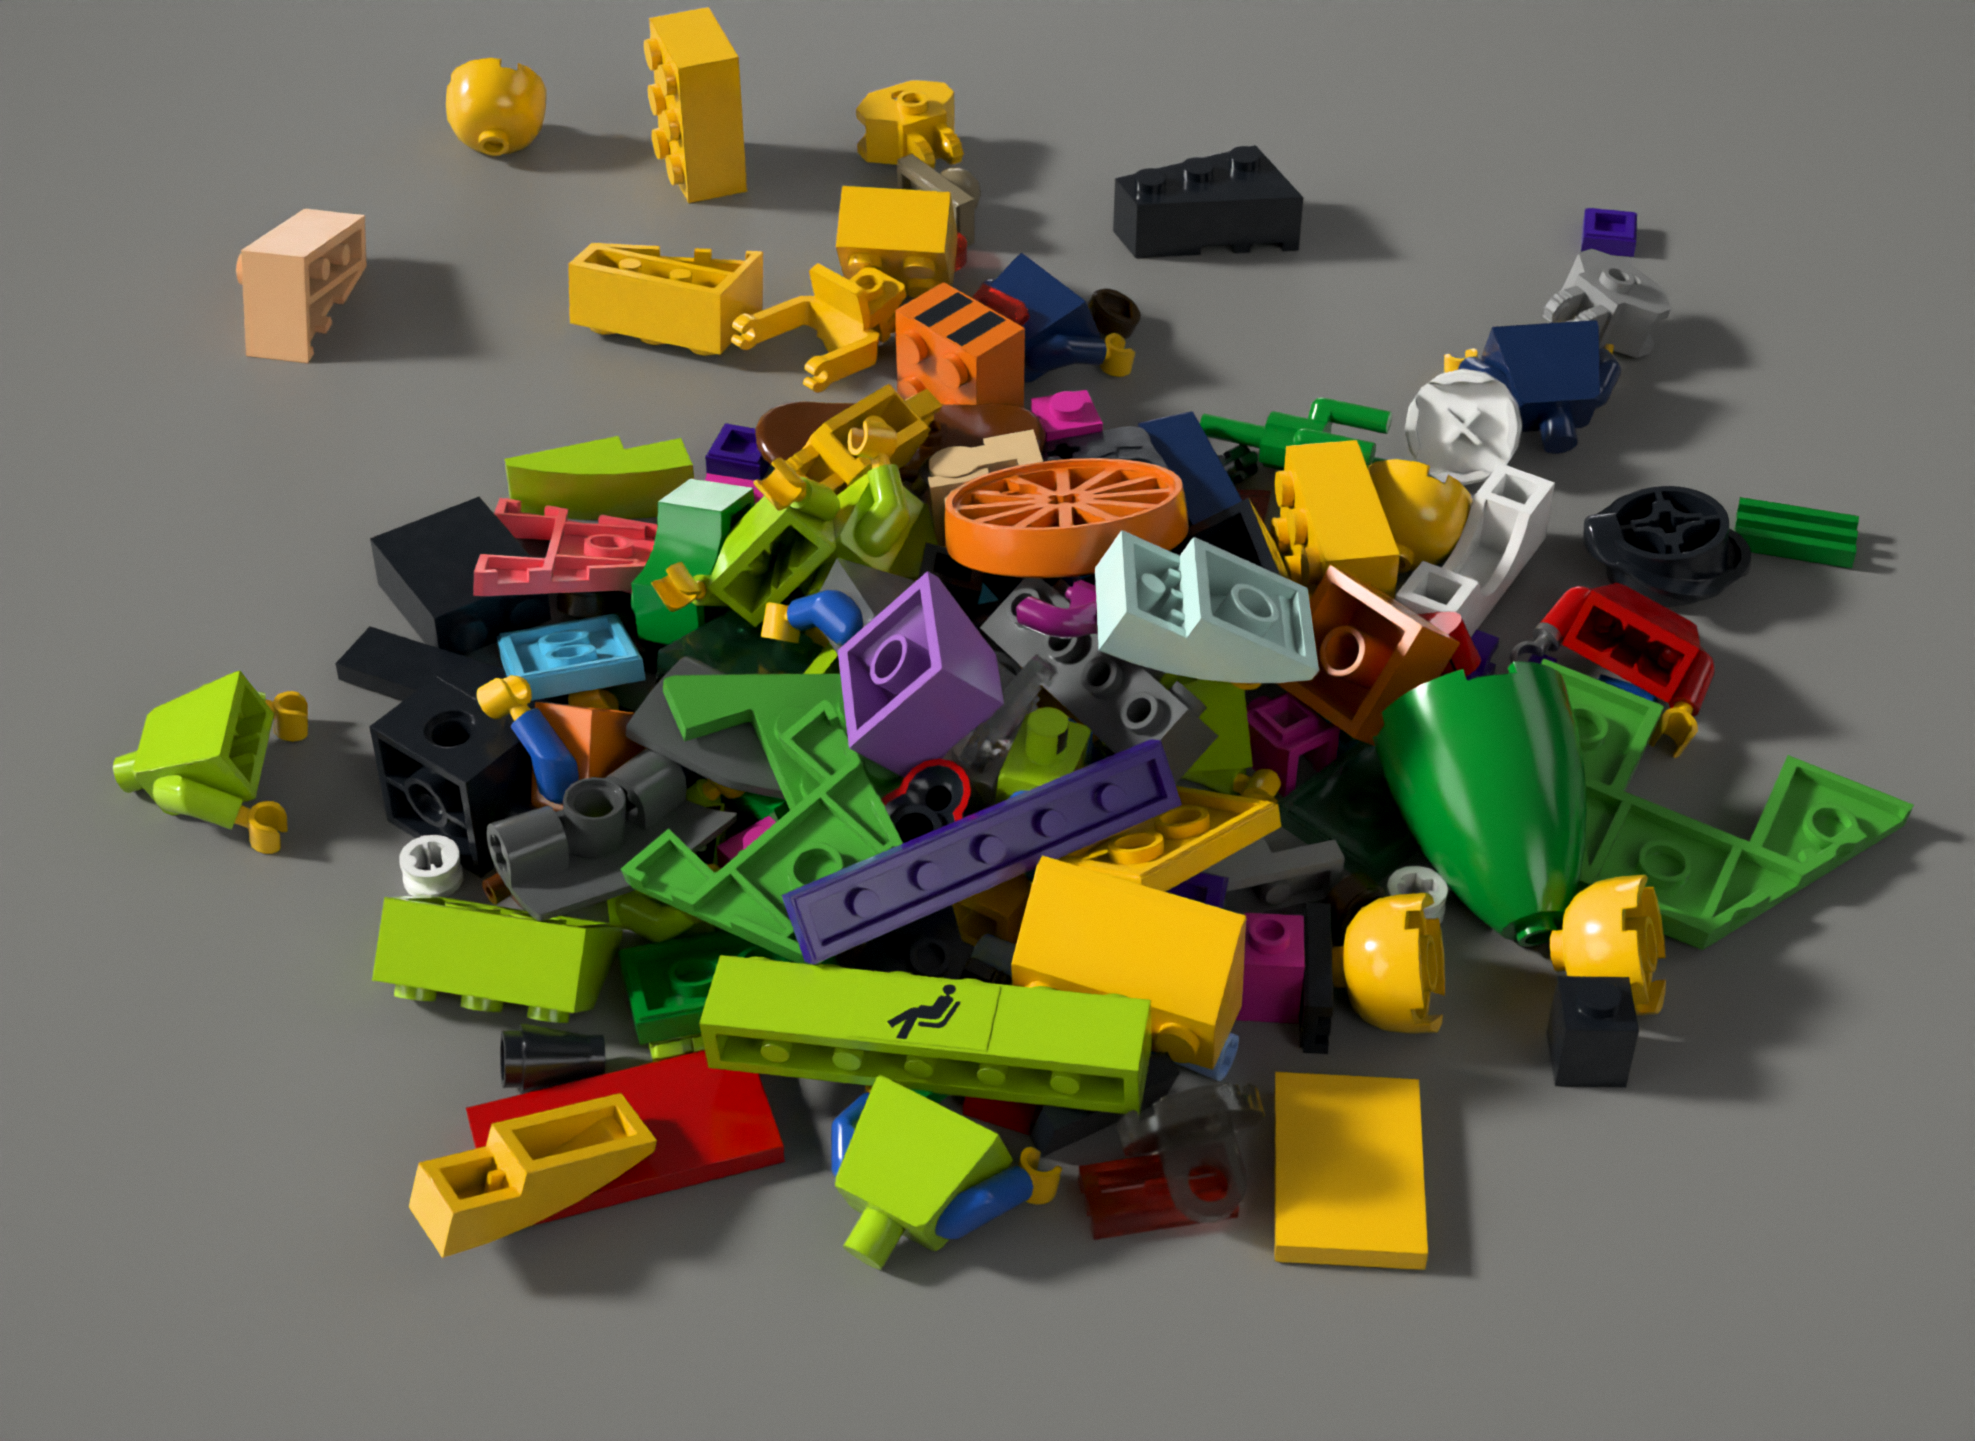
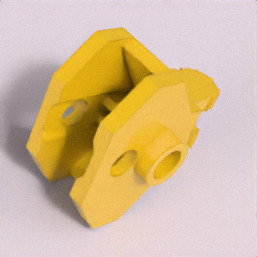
(915, 124)

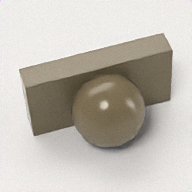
(964, 189)

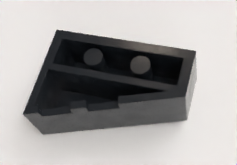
(1207, 202)

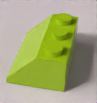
(493, 956)

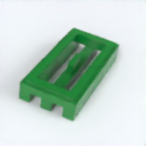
(1797, 532)

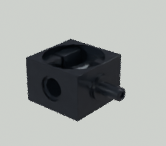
(450, 770)

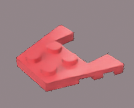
(577, 559)

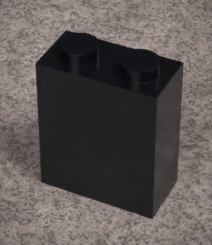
(431, 578)

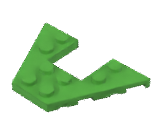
(1701, 874)

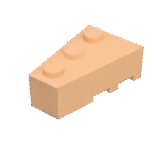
(295, 279)

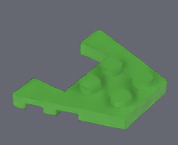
(772, 705)
(819, 836)

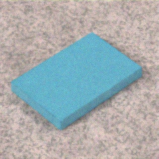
(572, 656)

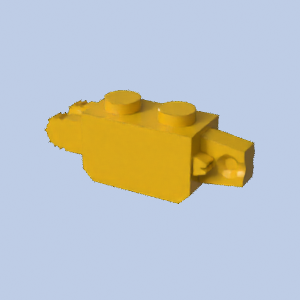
(827, 452)

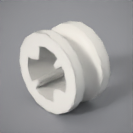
(428, 852)
(1420, 880)

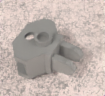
(1604, 291)

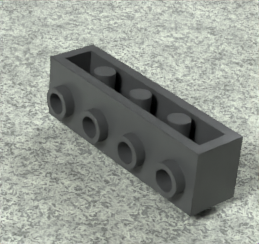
(1106, 693)

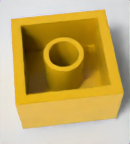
(898, 233)

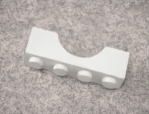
(1497, 542)

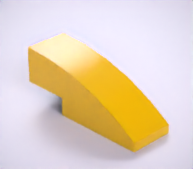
(527, 1172)

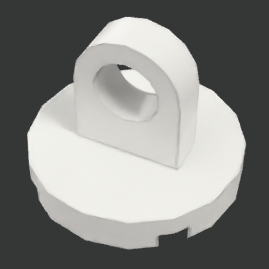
(1463, 425)

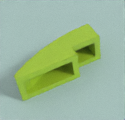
(599, 478)

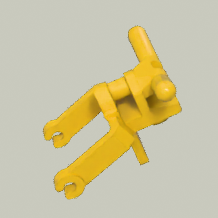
(847, 316)

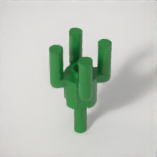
(1290, 430)

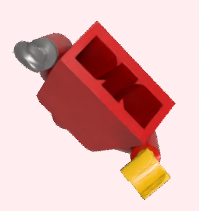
(1638, 644)

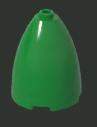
(1493, 792)

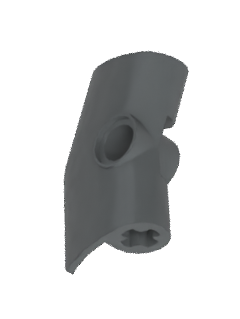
(726, 756)
(577, 854)

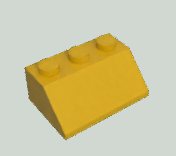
(1137, 942)

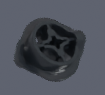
(1668, 544)

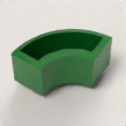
(689, 531)

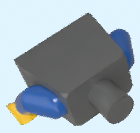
(841, 608)

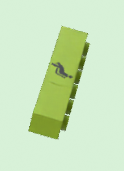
(928, 1033)

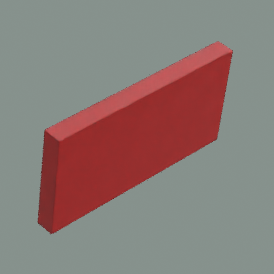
(701, 1116)

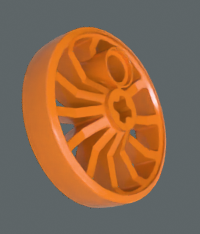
(1061, 515)

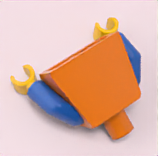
(562, 739)

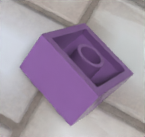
(917, 679)

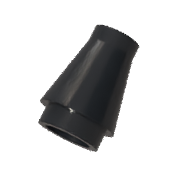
(548, 1057)

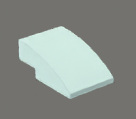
(1202, 614)

